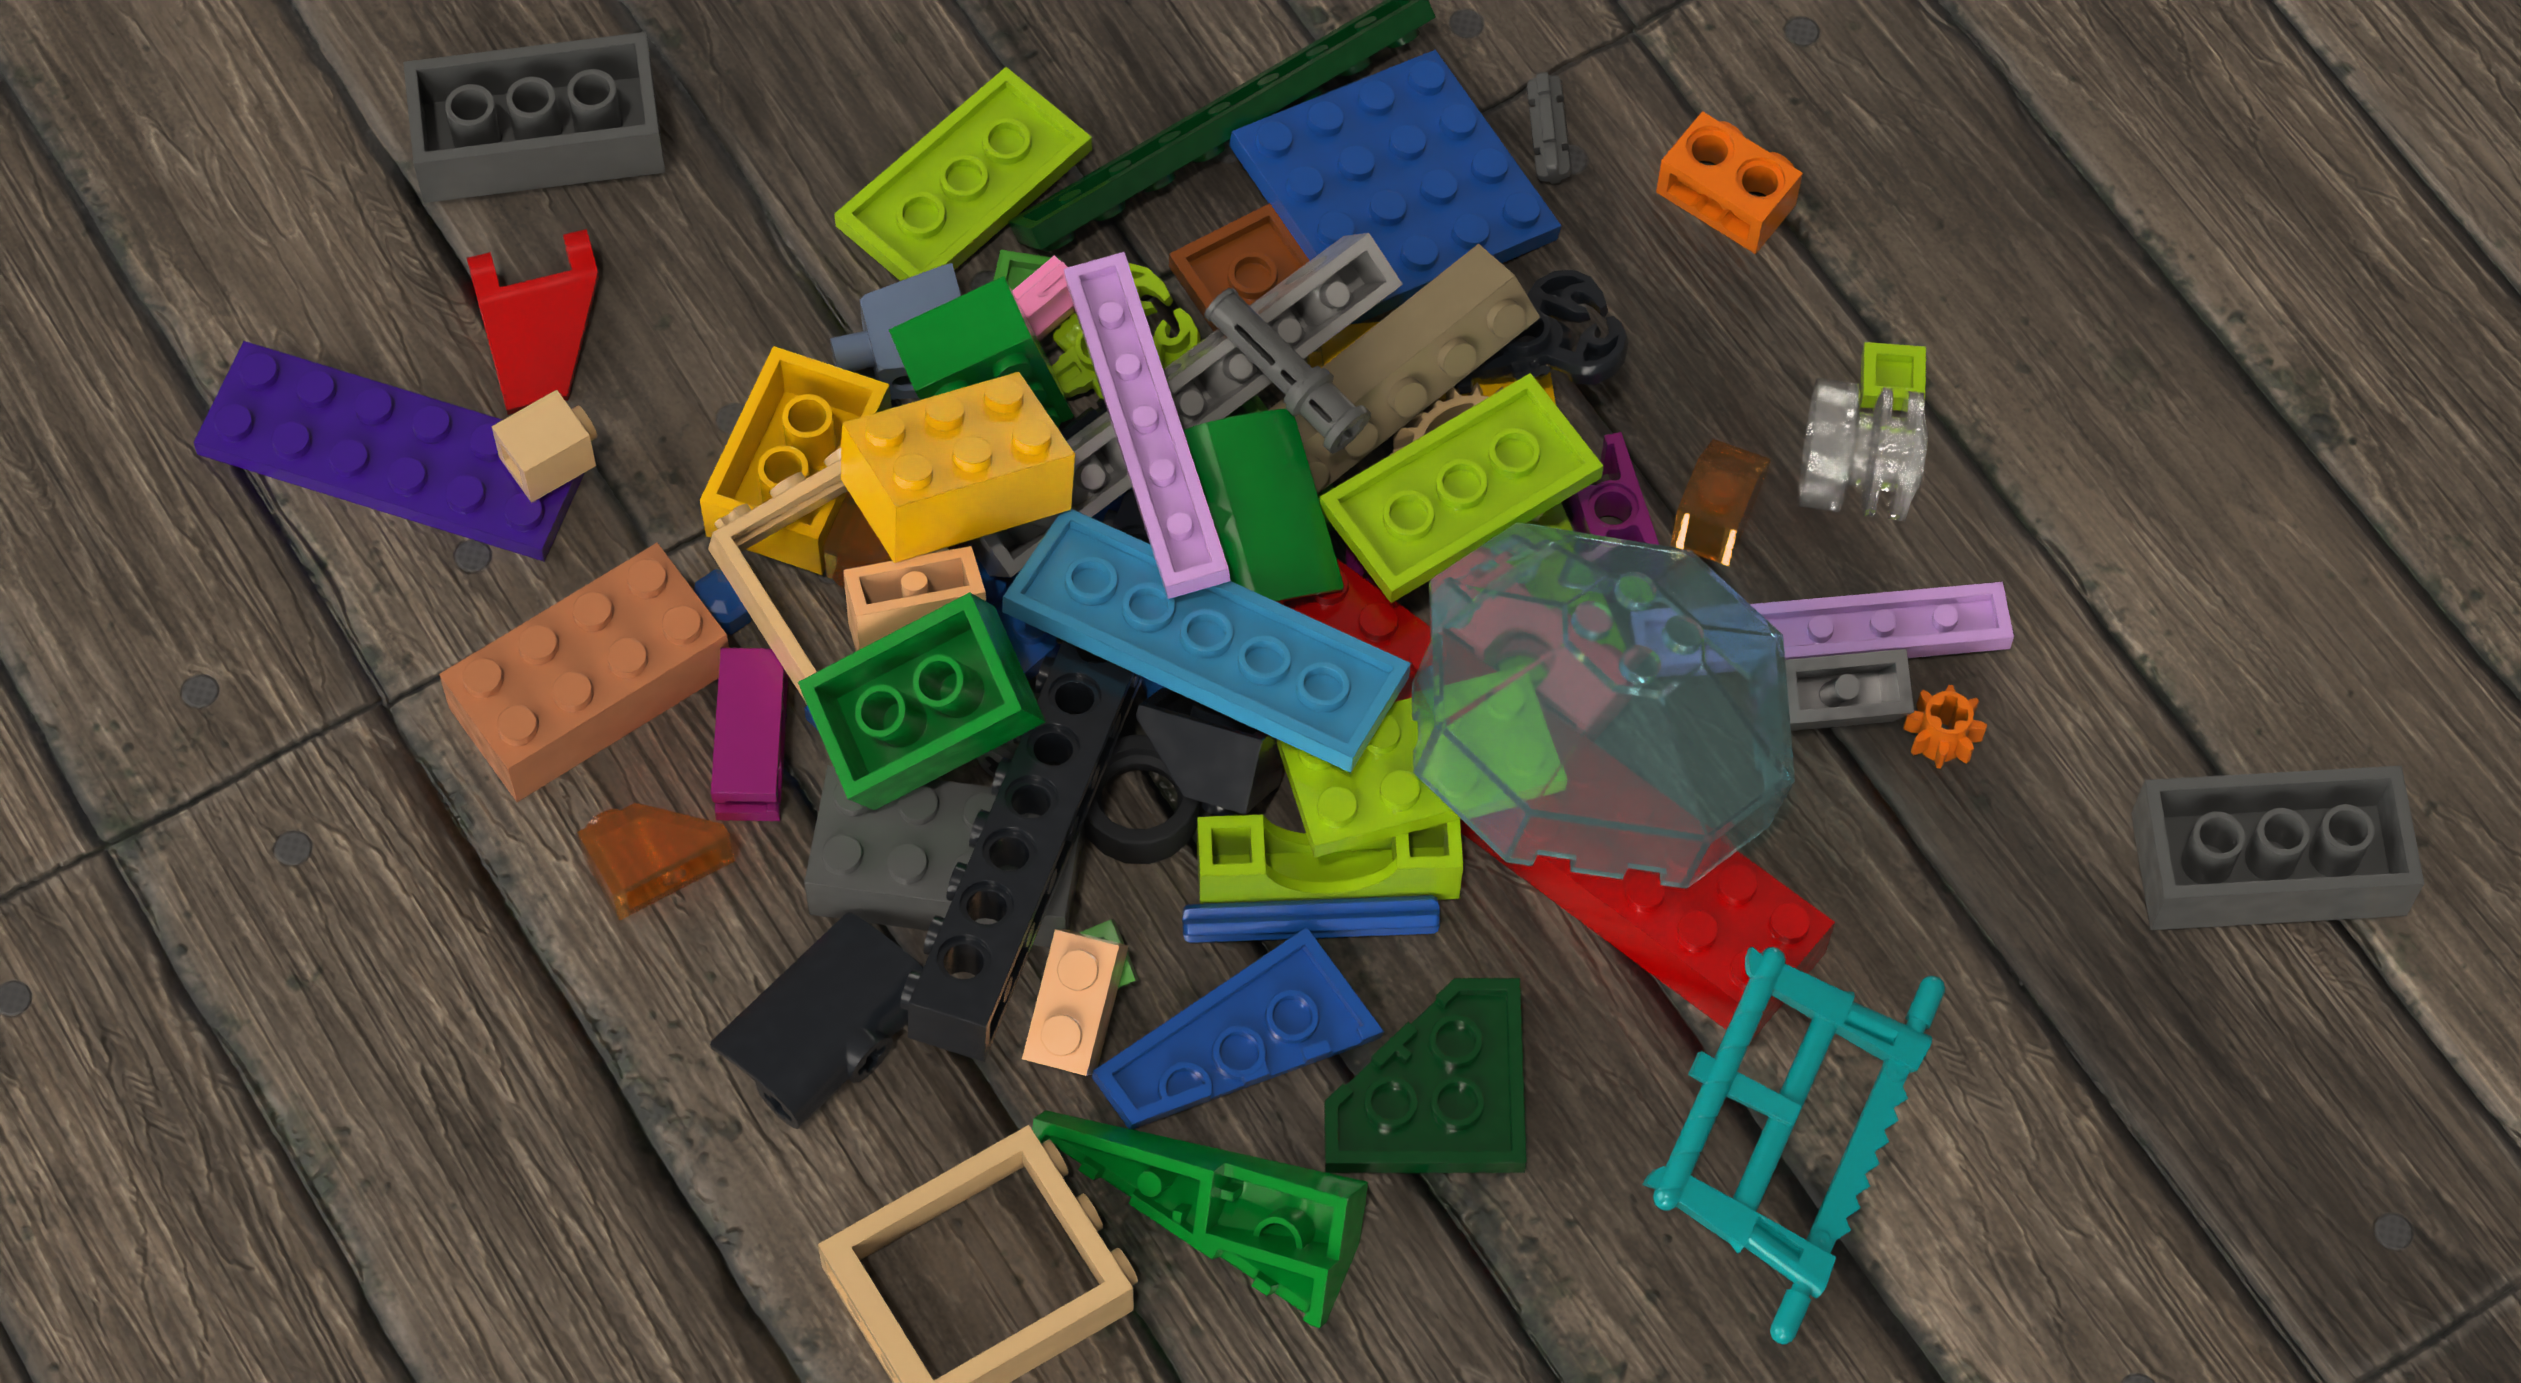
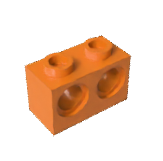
(1721, 191)

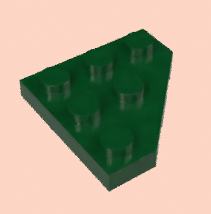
(1438, 1091)

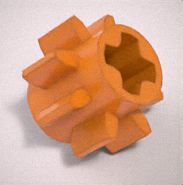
(1948, 709)

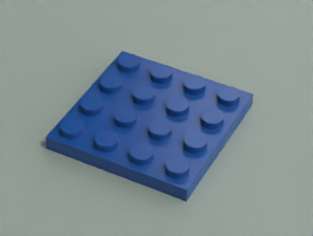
(1399, 162)

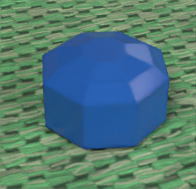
(722, 601)

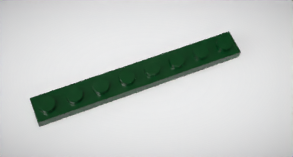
(1205, 130)

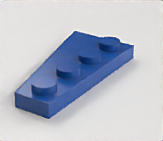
(1248, 1030)

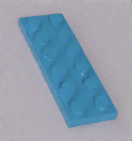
(1210, 644)

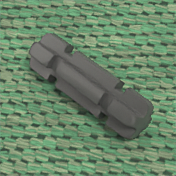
(1549, 128)

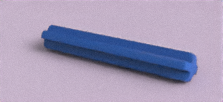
(1321, 916)

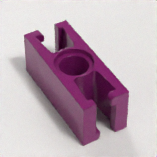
(1615, 497)
(749, 735)

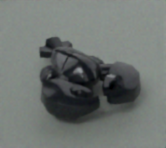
(1550, 343)

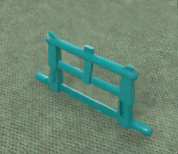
(1736, 1219)

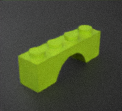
(1257, 861)

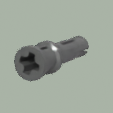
(1306, 388)

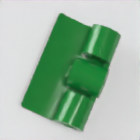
(1265, 504)

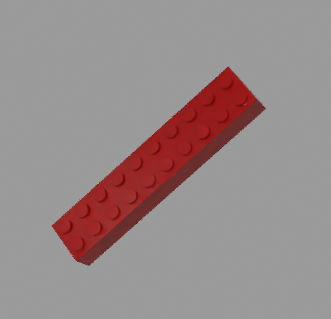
(1681, 936)

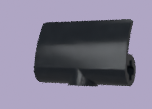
(822, 1020)

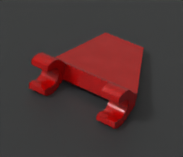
(537, 323)

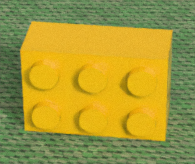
(785, 430)
(957, 466)

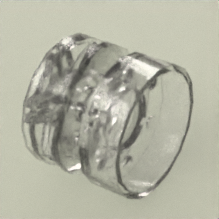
(1862, 449)

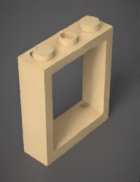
(746, 527)
(1028, 1347)

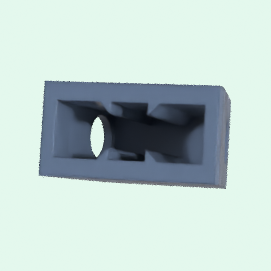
(885, 310)

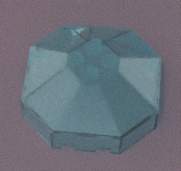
(1602, 705)

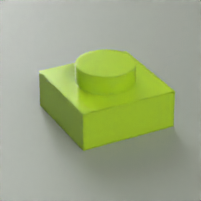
(1891, 367)

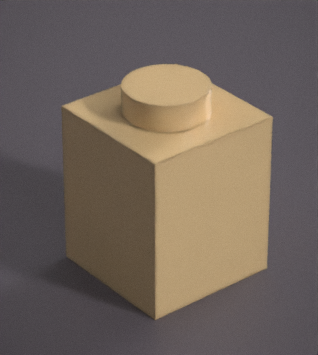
(546, 445)

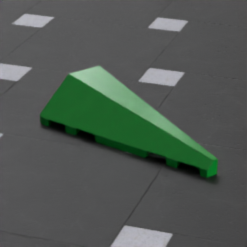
(1263, 1216)

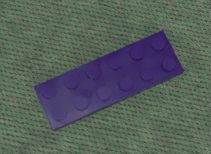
(376, 449)

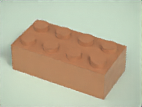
(585, 671)

